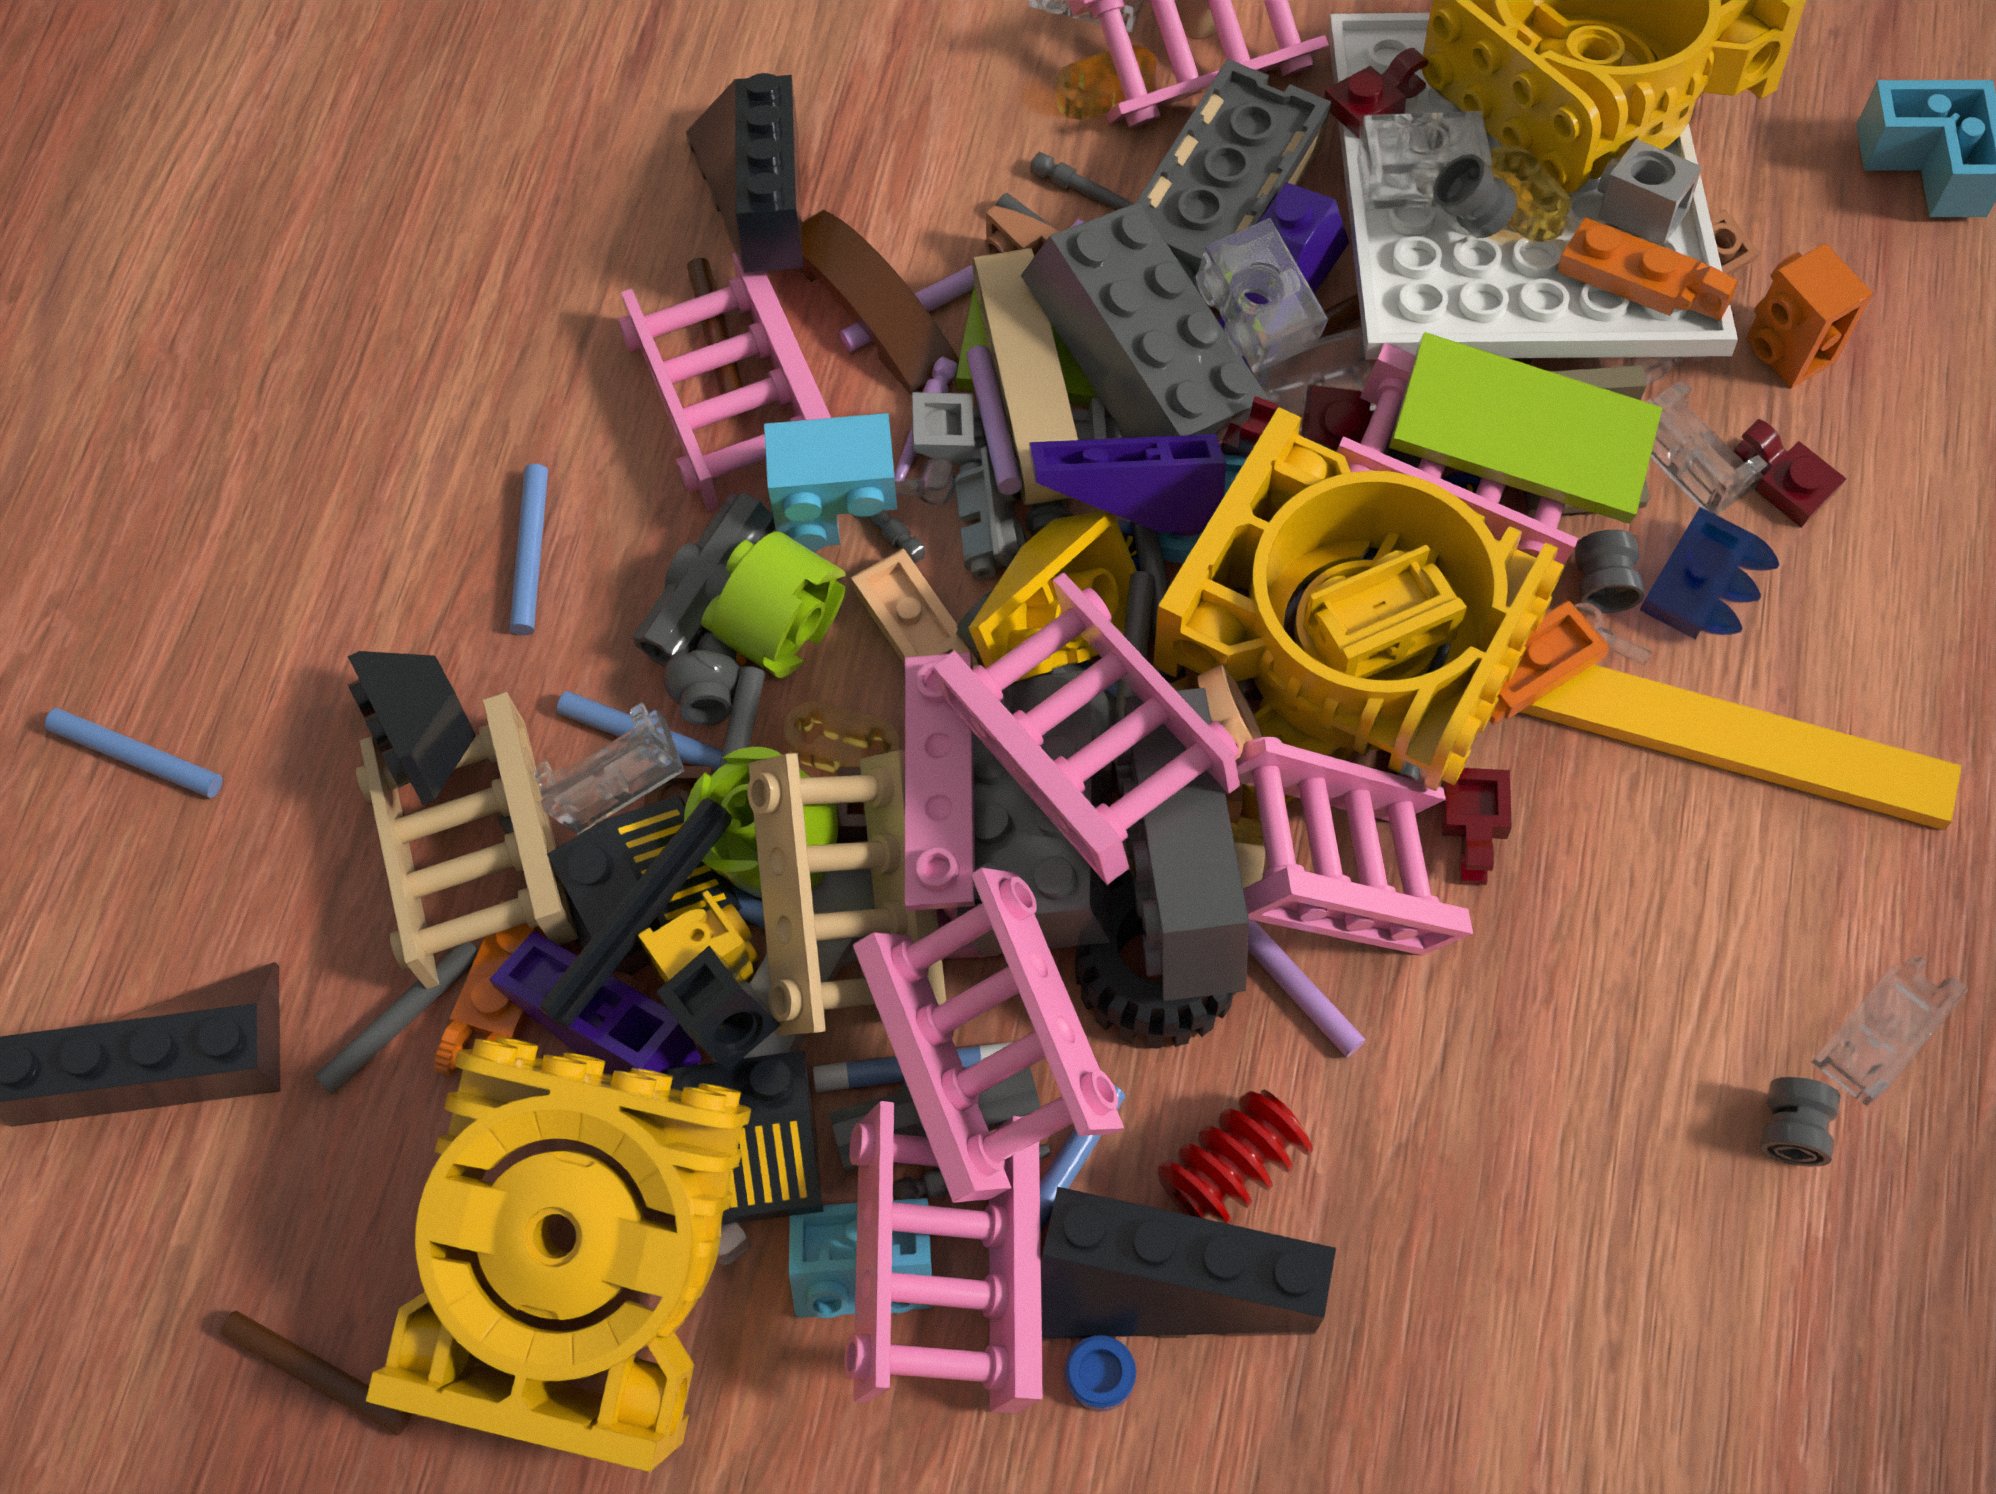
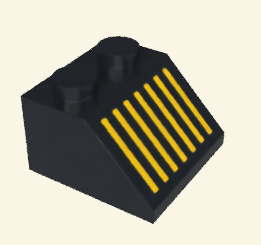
(615, 853)
(779, 1143)

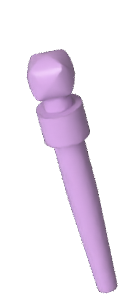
(943, 373)

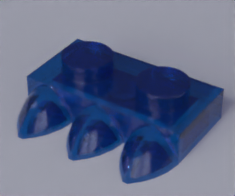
(1704, 573)

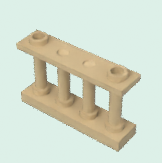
(514, 795)
(785, 865)

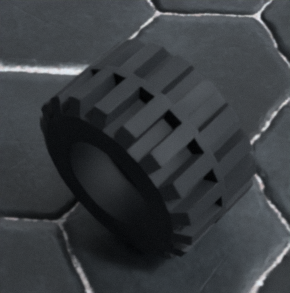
(1131, 1000)

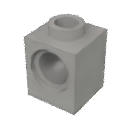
(1647, 191)

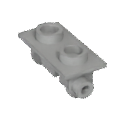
(999, 534)

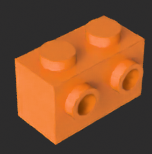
(1807, 314)

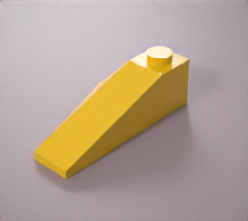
(1025, 599)

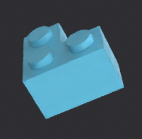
(1936, 129)
(827, 471)

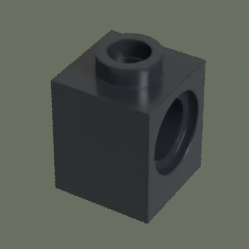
(718, 1008)

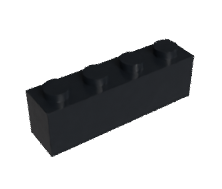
(753, 169)
(171, 1054)
(1173, 1275)

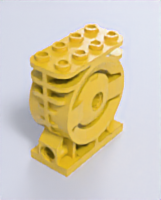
(1597, 74)
(1326, 524)
(498, 1236)

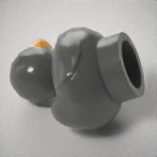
(704, 680)

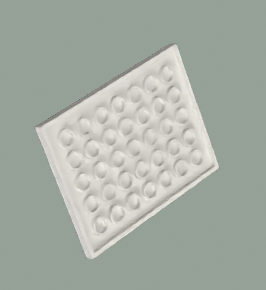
(1502, 290)

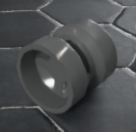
(1479, 203)
(1609, 570)
(1800, 1121)

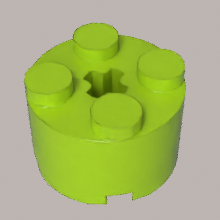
(775, 602)
(736, 850)

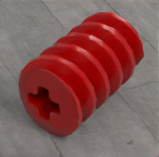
(1233, 1156)

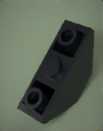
(412, 717)

